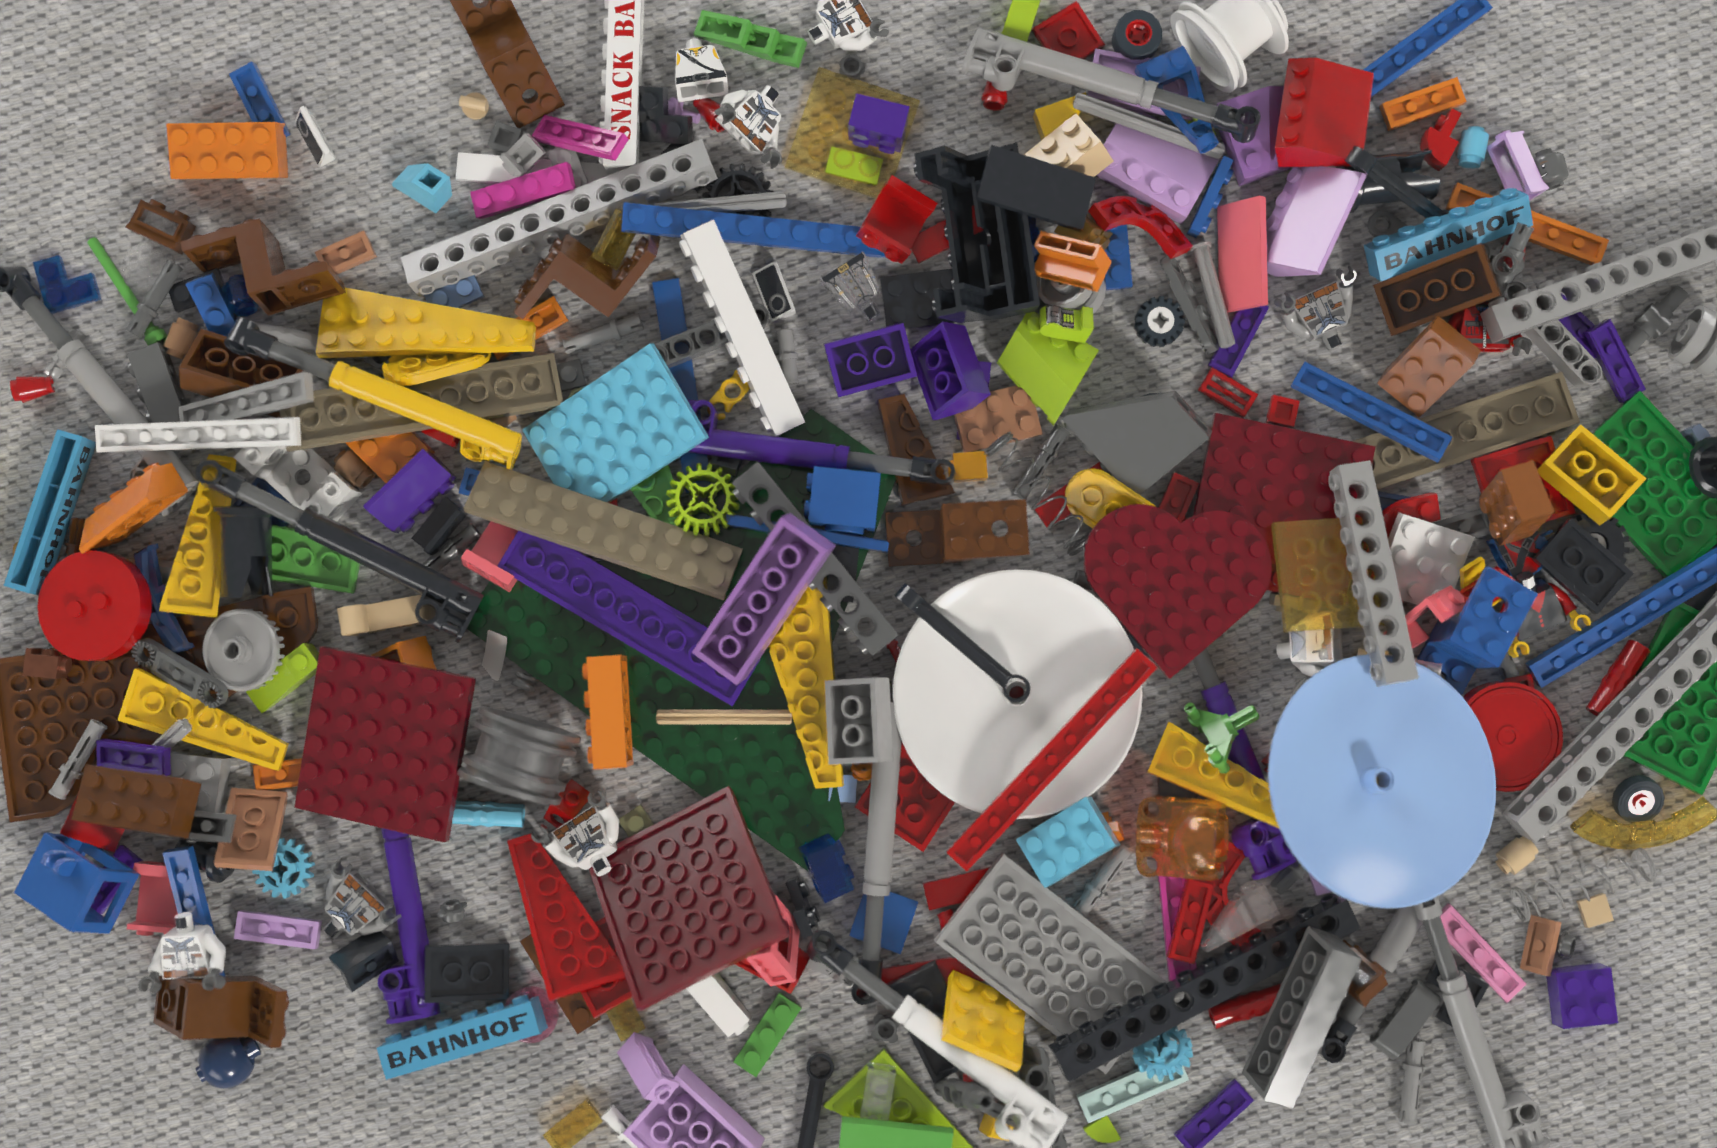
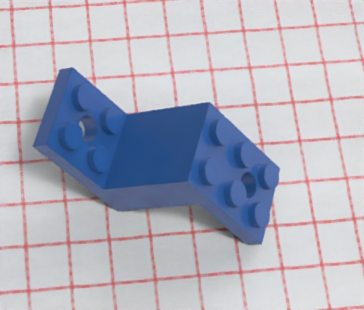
(1479, 633)

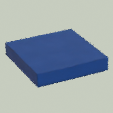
(896, 921)

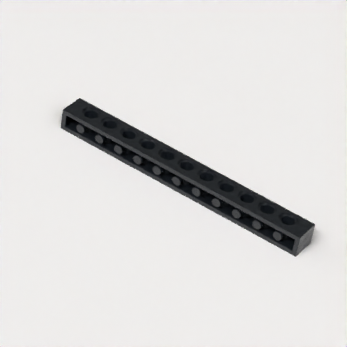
(1195, 1001)

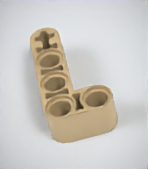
(381, 615)

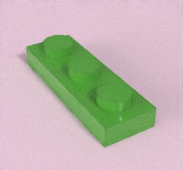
(767, 1034)

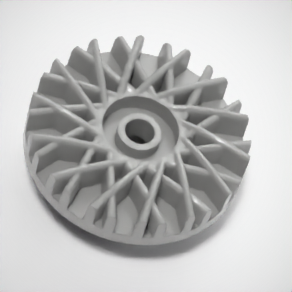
(242, 649)

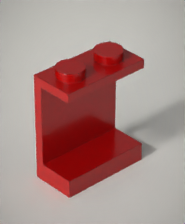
(896, 219)

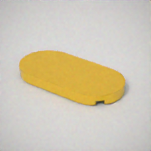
(423, 368)
(1096, 494)

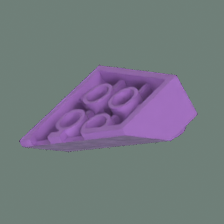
(1258, 157)

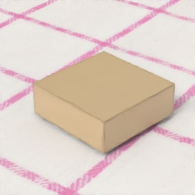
(1595, 911)

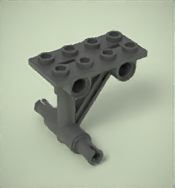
(975, 1097)

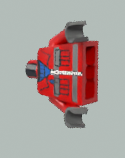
(1471, 326)

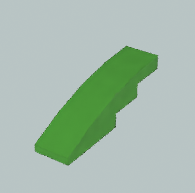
(750, 38)

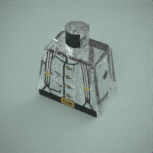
(854, 287)

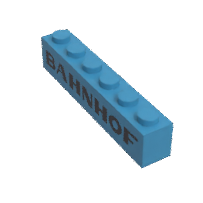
(1447, 234)
(50, 512)
(462, 1037)

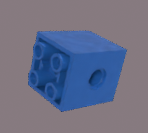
(842, 500)

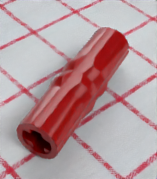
(1618, 676)
(1243, 1007)

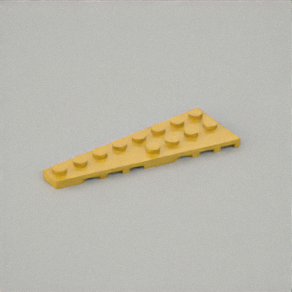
(387, 325)
(803, 663)

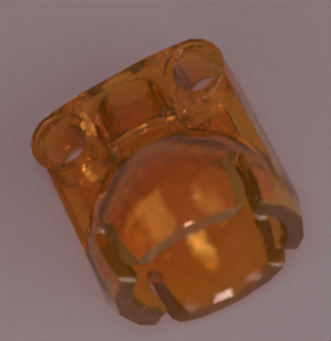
(1182, 838)

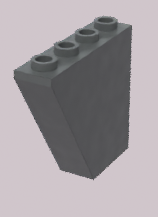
(1138, 436)

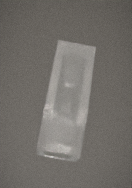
(1242, 913)
(878, 1091)

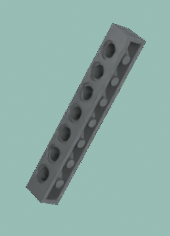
(883, 633)

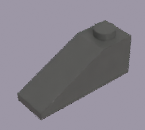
(210, 827)

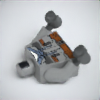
(1321, 310)
(355, 904)

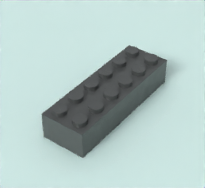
(1301, 1016)

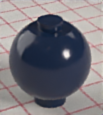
(227, 1061)

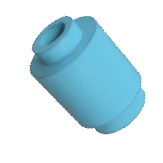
(1472, 147)

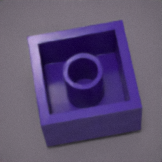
(878, 123)
(1582, 996)

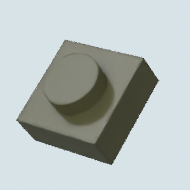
(635, 821)

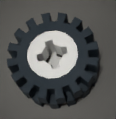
(1152, 328)

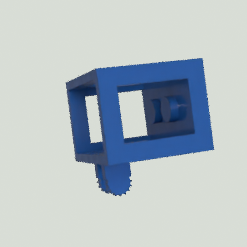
(66, 883)

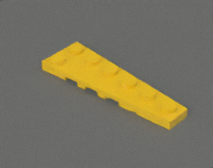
(196, 571)
(158, 705)
(1186, 764)

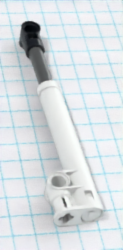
(1034, 1116)

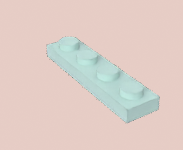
(1124, 1092)

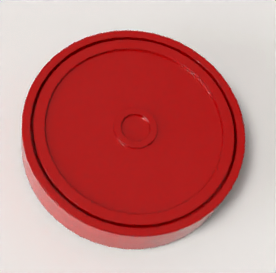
(94, 606)
(1520, 731)

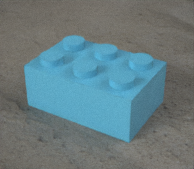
(1067, 841)

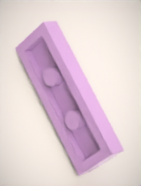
(278, 929)

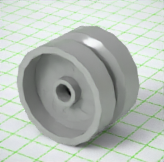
(1069, 296)
(1697, 341)

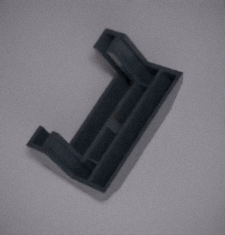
(992, 268)

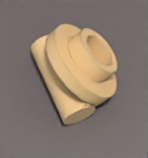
(474, 105)

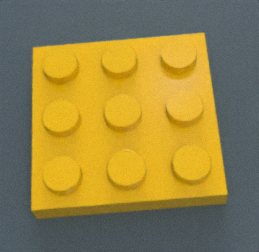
(983, 1021)

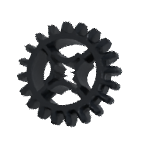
(734, 177)

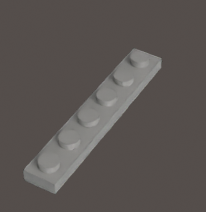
(252, 400)

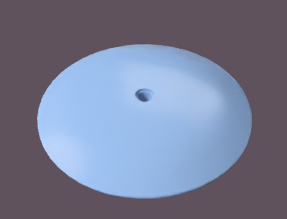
(1433, 794)

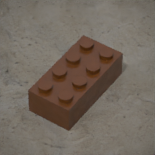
(1437, 289)
(216, 370)
(136, 801)

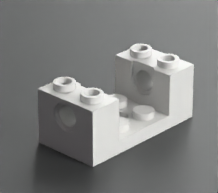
(324, 493)

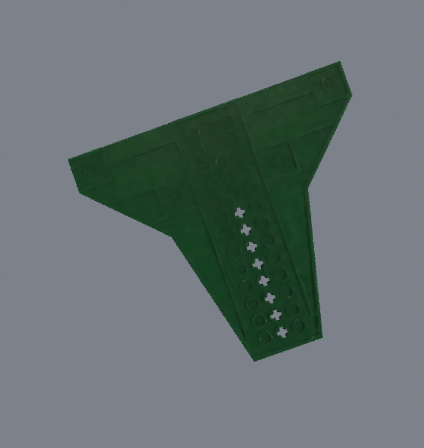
(755, 760)

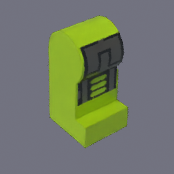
(1066, 323)

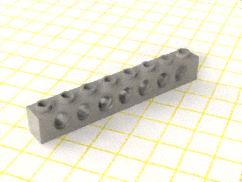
(1379, 559)

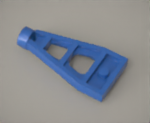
(1172, 67)

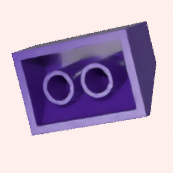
(949, 371)
(411, 492)

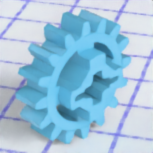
(285, 879)
(1171, 1058)

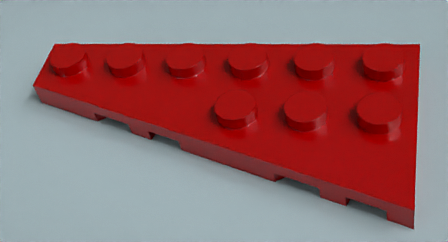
(565, 937)

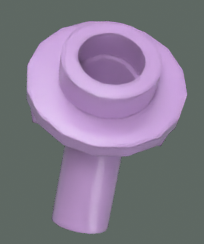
(676, 108)

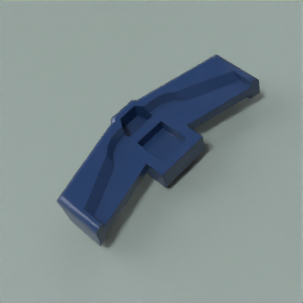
(164, 622)

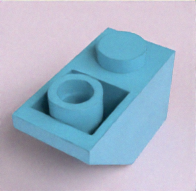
(425, 185)

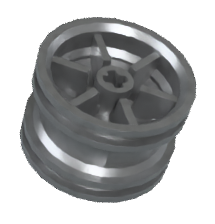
(519, 756)

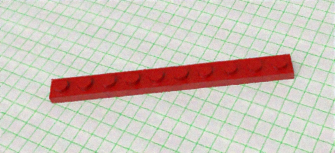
(1051, 759)

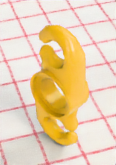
(720, 397)

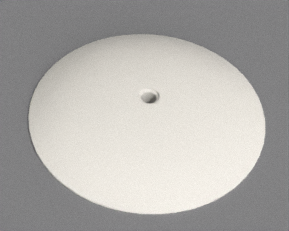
(963, 726)

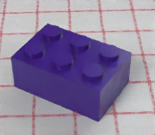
(870, 359)

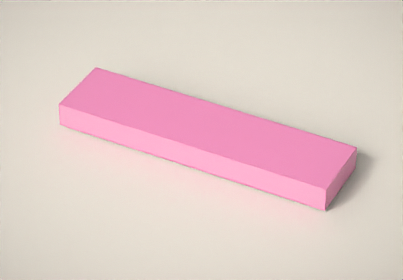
(1480, 955)

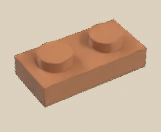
(347, 252)
(1540, 945)

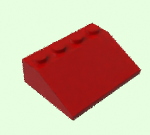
(1322, 113)

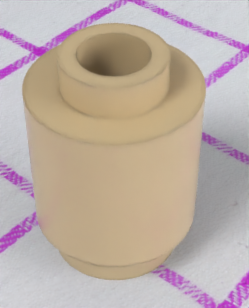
(1516, 855)

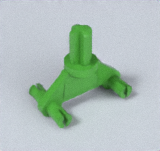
(1220, 731)

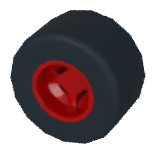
(1140, 27)

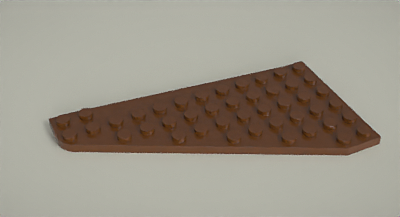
(48, 715)

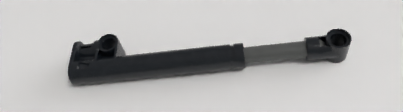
(449, 598)

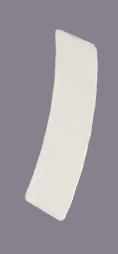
(494, 654)

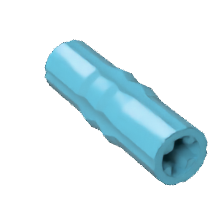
(489, 814)

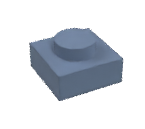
(1695, 433)

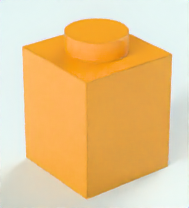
(969, 466)

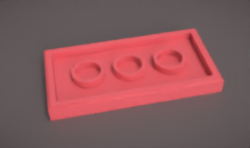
(1243, 253)

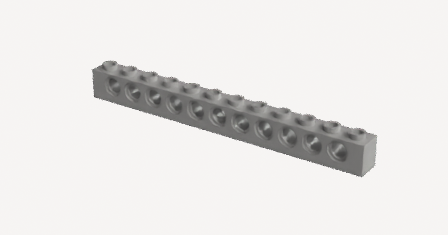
(578, 208)
(1503, 324)
(1616, 728)

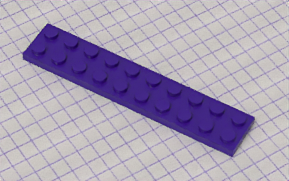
(616, 609)

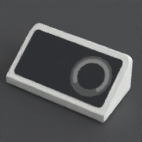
(314, 137)
(774, 292)

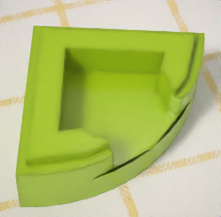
(1102, 1130)

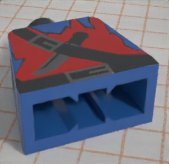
(1518, 555)

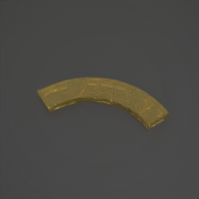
(1648, 833)

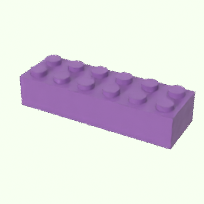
(763, 598)

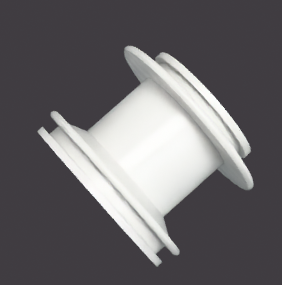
(1228, 34)

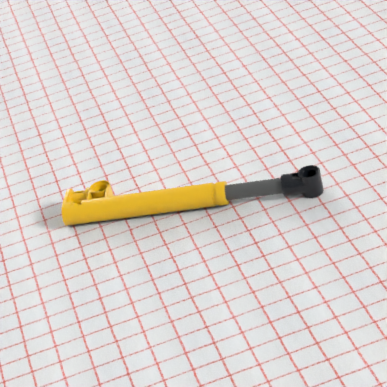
(478, 436)

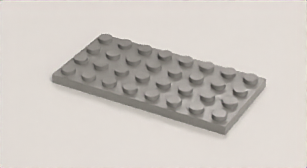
(1043, 953)

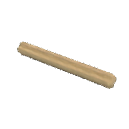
(723, 716)

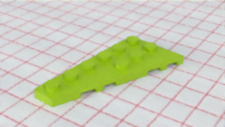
(907, 1105)

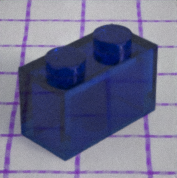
(826, 867)

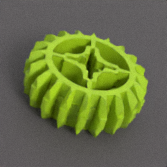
(720, 483)

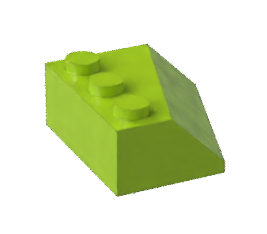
(1045, 365)

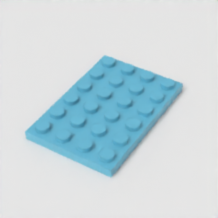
(617, 429)

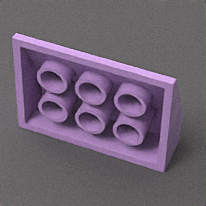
(1156, 170)
(1309, 219)
(691, 1119)

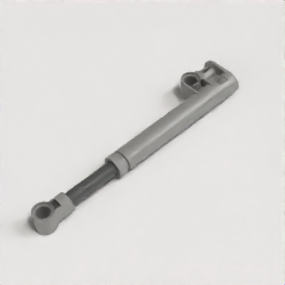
(1500, 1113)

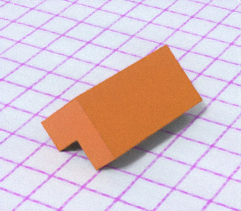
(1071, 261)

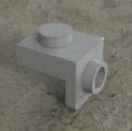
(522, 155)

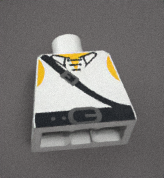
(699, 72)

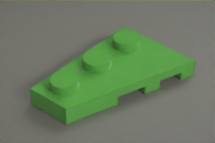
(653, 496)

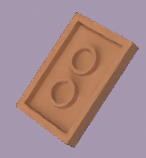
(999, 413)
(255, 829)

